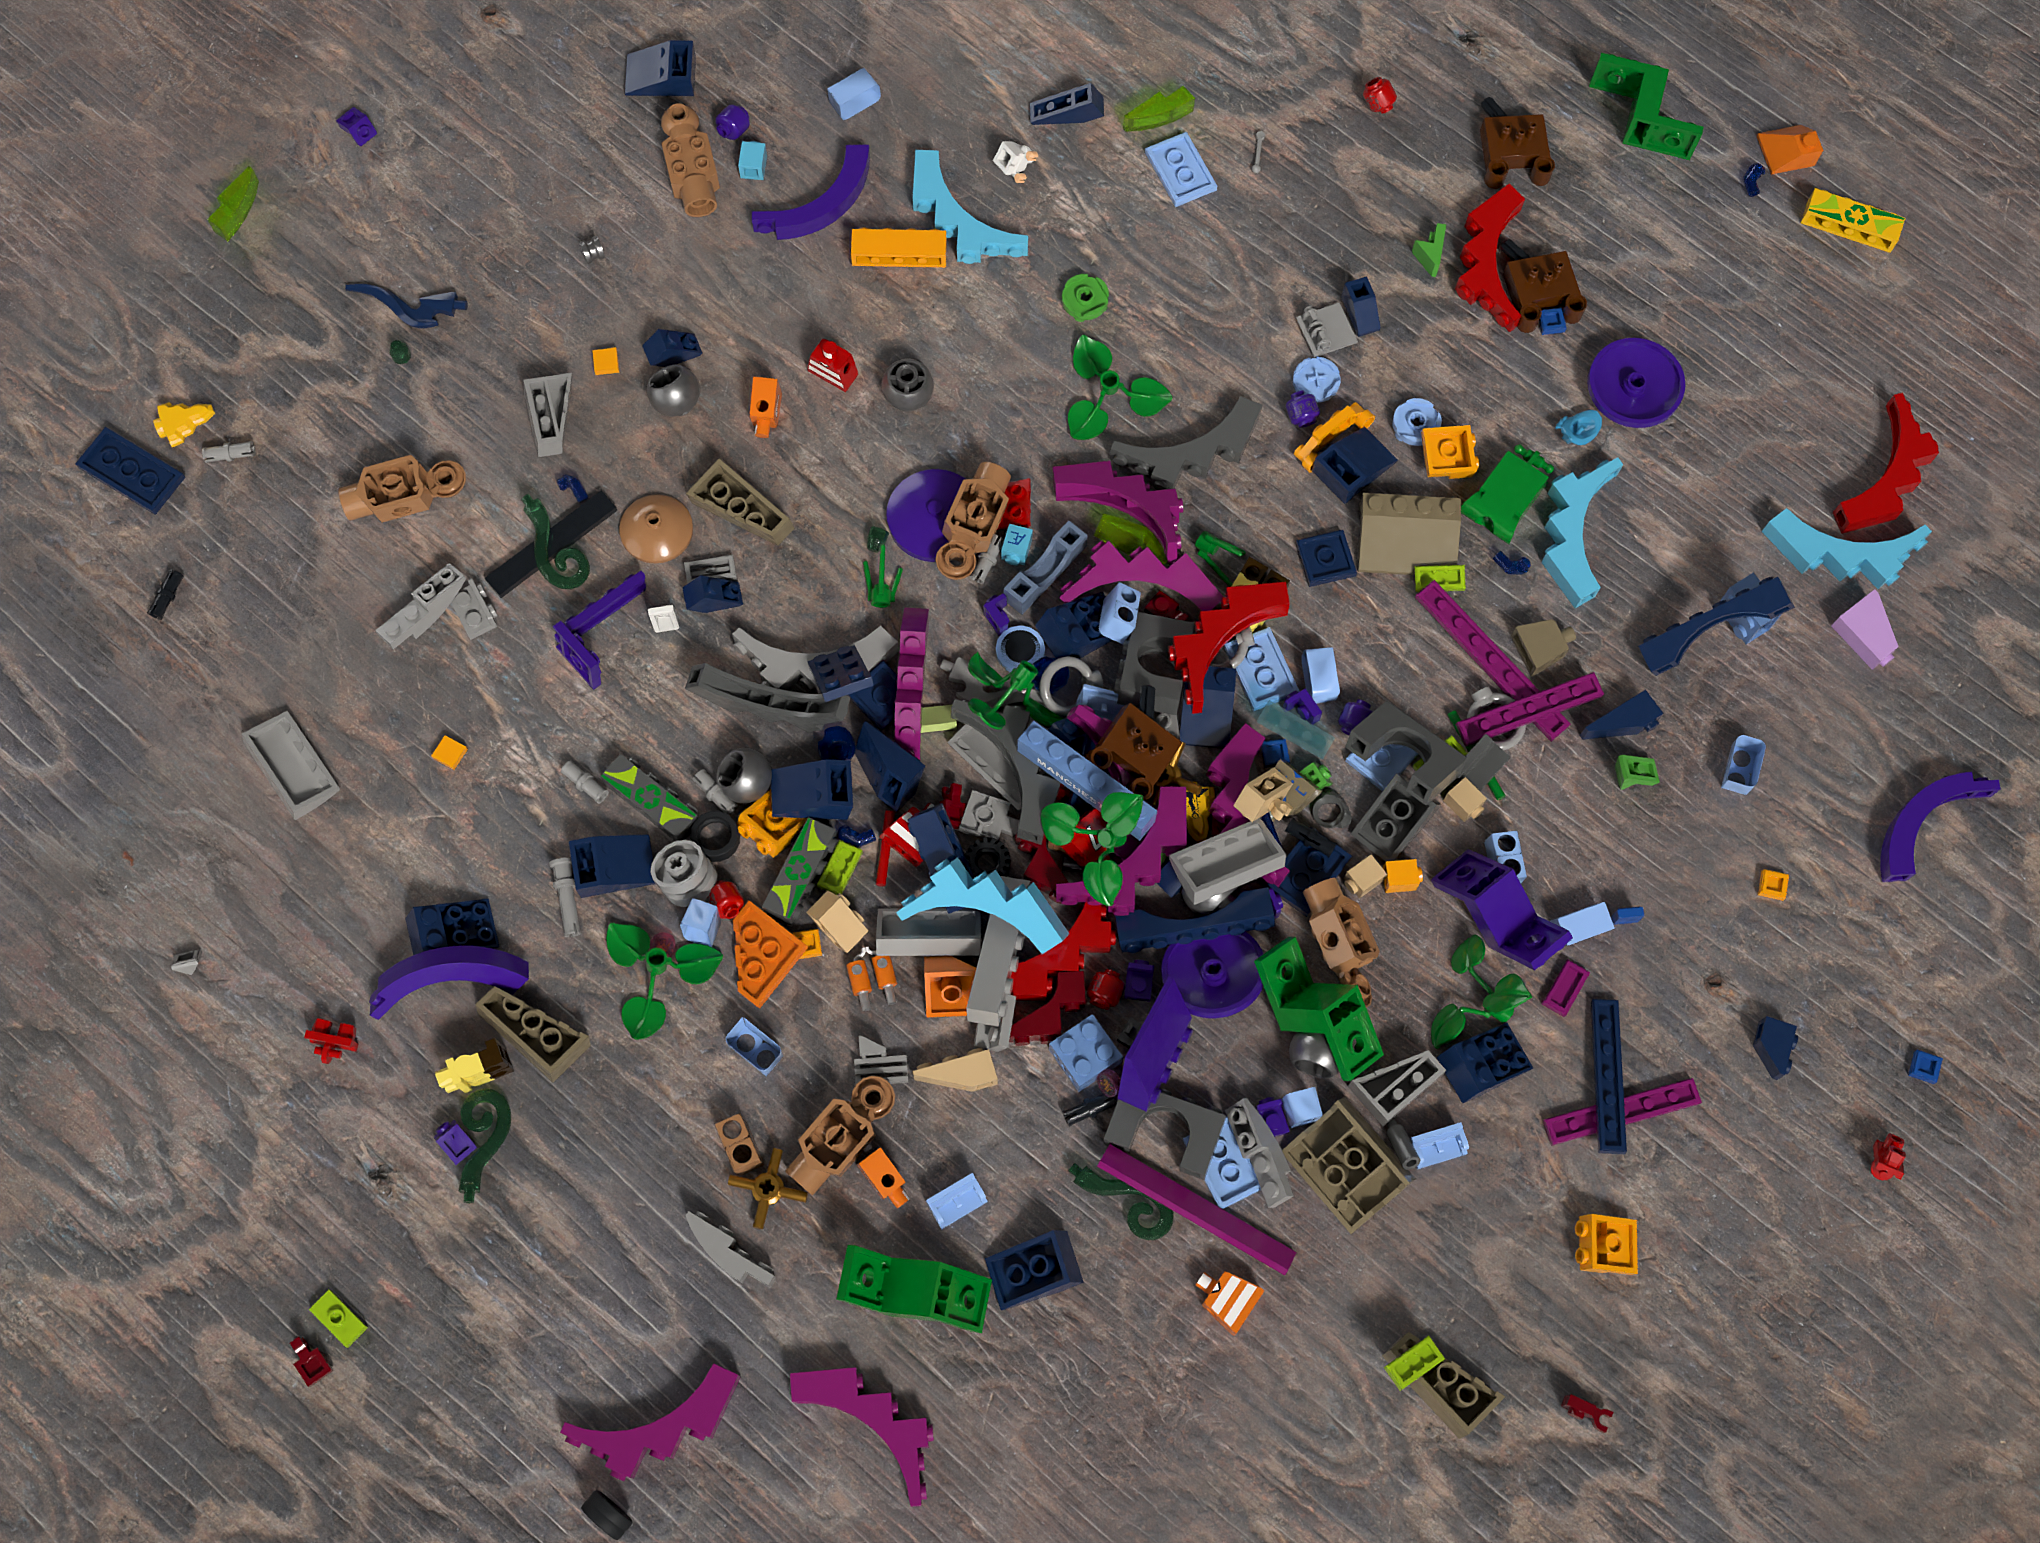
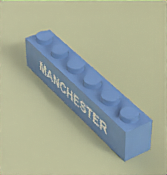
(1076, 772)

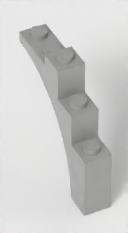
(785, 668)

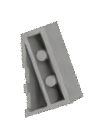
(548, 409)
(1396, 1086)

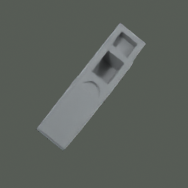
(428, 605)
(1261, 1147)
(719, 1245)

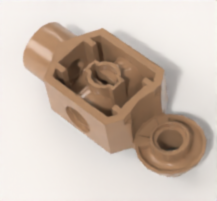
(689, 161)
(400, 488)
(973, 520)
(1342, 934)
(840, 1134)

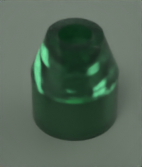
(399, 352)
(875, 538)

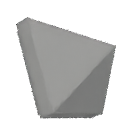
(186, 961)

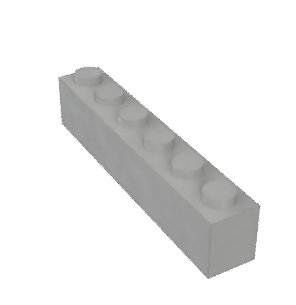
(995, 967)

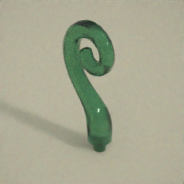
(539, 517)
(471, 1174)
(1095, 1184)

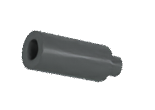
(1402, 1145)

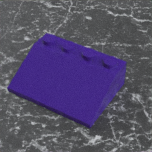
(1155, 1048)

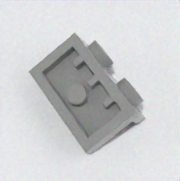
(472, 610)
(996, 1037)

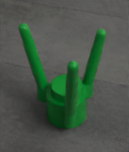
(1210, 544)
(881, 595)

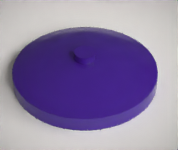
(1636, 382)
(919, 511)
(1215, 974)

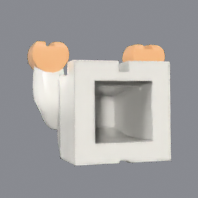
(1013, 159)

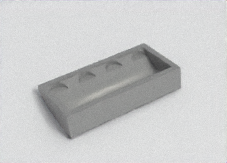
(988, 762)
(290, 764)
(1227, 861)
(929, 933)

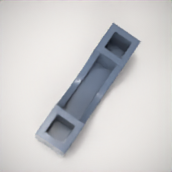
(1061, 552)

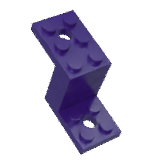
(1501, 909)

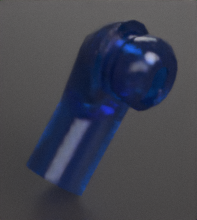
(1750, 178)
(575, 485)
(1512, 567)
(854, 838)

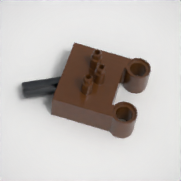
(1514, 144)
(1540, 285)
(1137, 744)

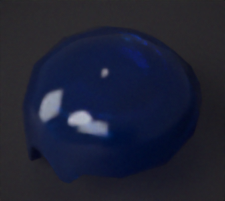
(1058, 680)
(837, 744)

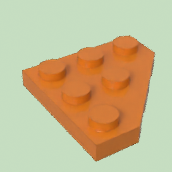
(762, 953)

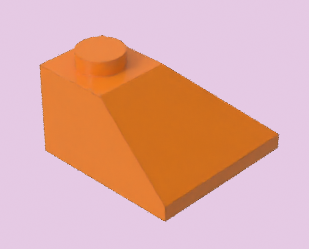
(1790, 148)
(947, 986)

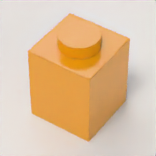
(1402, 876)

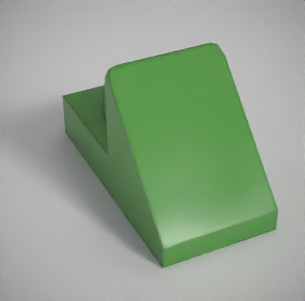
(1430, 252)
(1635, 770)

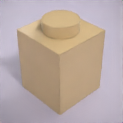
(1465, 800)
(1364, 876)

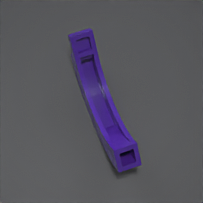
(826, 208)
(1900, 838)
(448, 964)

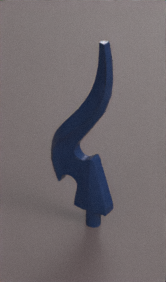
(419, 318)

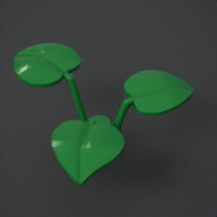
(1094, 358)
(1021, 679)
(1122, 813)
(629, 943)
(1500, 1004)

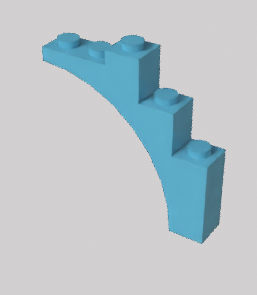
(974, 237)
(1567, 557)
(1843, 558)
(1021, 907)

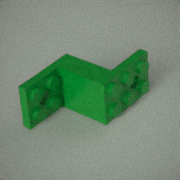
(1646, 86)
(1319, 1008)
(914, 1289)

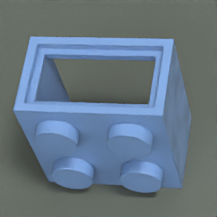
(1748, 627)
(1085, 1052)

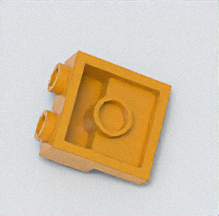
(1449, 452)
(768, 832)
(1607, 1244)

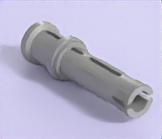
(564, 885)

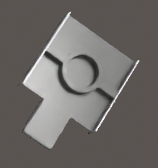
(987, 817)

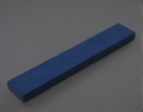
(1608, 1076)

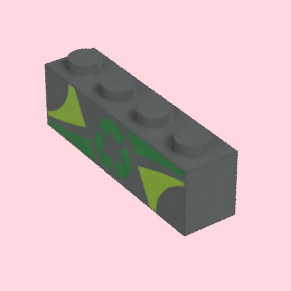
(649, 798)
(800, 872)

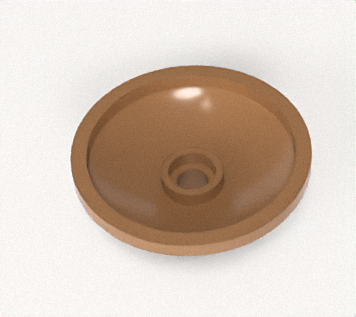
(656, 541)

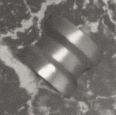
(592, 249)

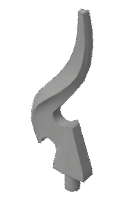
(974, 689)

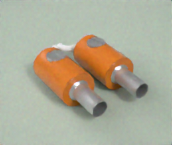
(860, 979)

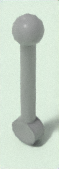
(1260, 136)

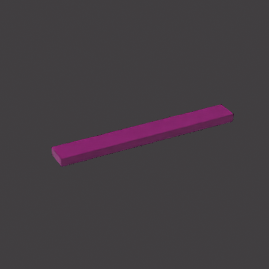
(1485, 652)
(1197, 1209)

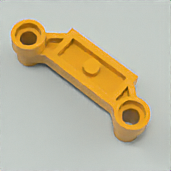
(1330, 430)

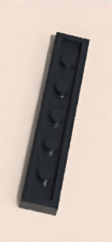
(561, 536)

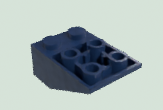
(662, 70)
(1353, 464)
(1074, 627)
(888, 767)
(813, 790)
(611, 863)
(452, 925)
(1484, 1062)

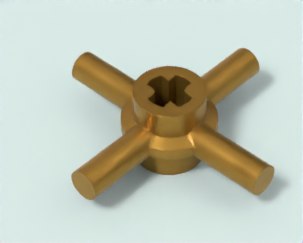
(1175, 778)
(762, 1180)

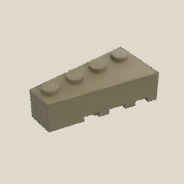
(735, 500)
(539, 1038)
(1450, 1391)

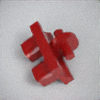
(321, 1035)
(1888, 1158)

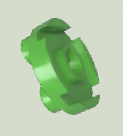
(1081, 309)

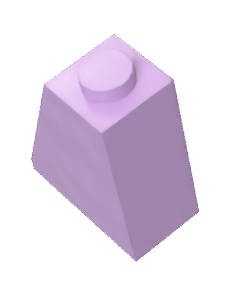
(1868, 631)

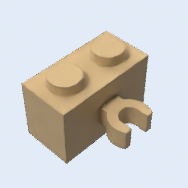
(1265, 795)
(838, 921)

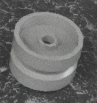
(683, 872)

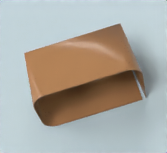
(754, 1162)

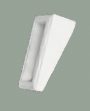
(664, 618)

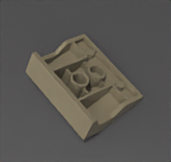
(1407, 532)
(1348, 1165)

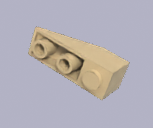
(963, 1073)

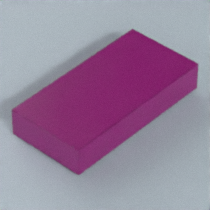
(1565, 988)

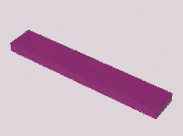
(1530, 709)
(1637, 1108)

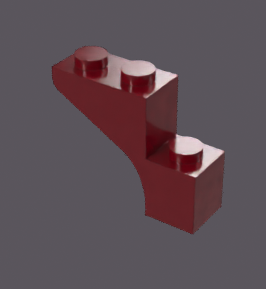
(1042, 868)
(1045, 1022)

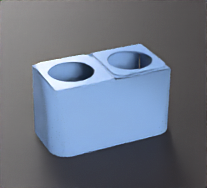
(854, 94)
(1110, 622)
(1320, 674)
(1756, 751)
(1493, 850)
(698, 923)
(740, 1029)
(1302, 1107)

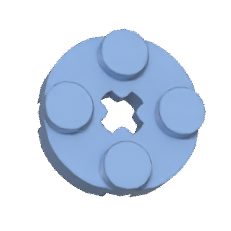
(1407, 412)

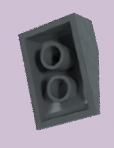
(1394, 820)

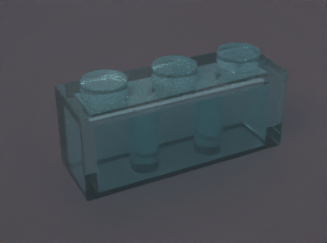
(1295, 729)

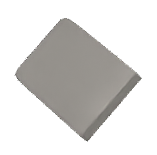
(870, 1049)

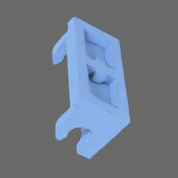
(1100, 700)
(1586, 922)
(1440, 1145)
(956, 1201)

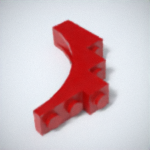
(1479, 255)
(1901, 476)
(1240, 609)
(1086, 935)

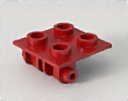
(1018, 505)

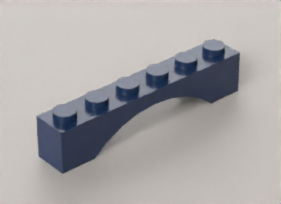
(1764, 601)
(1247, 912)

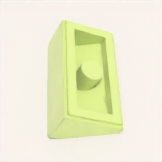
(937, 719)

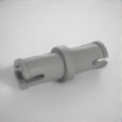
(228, 451)
(987, 560)
(584, 782)
(713, 792)

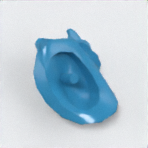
(1581, 427)

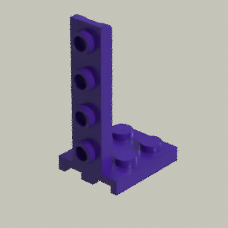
(569, 632)

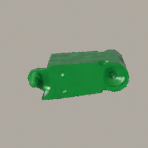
(1508, 492)

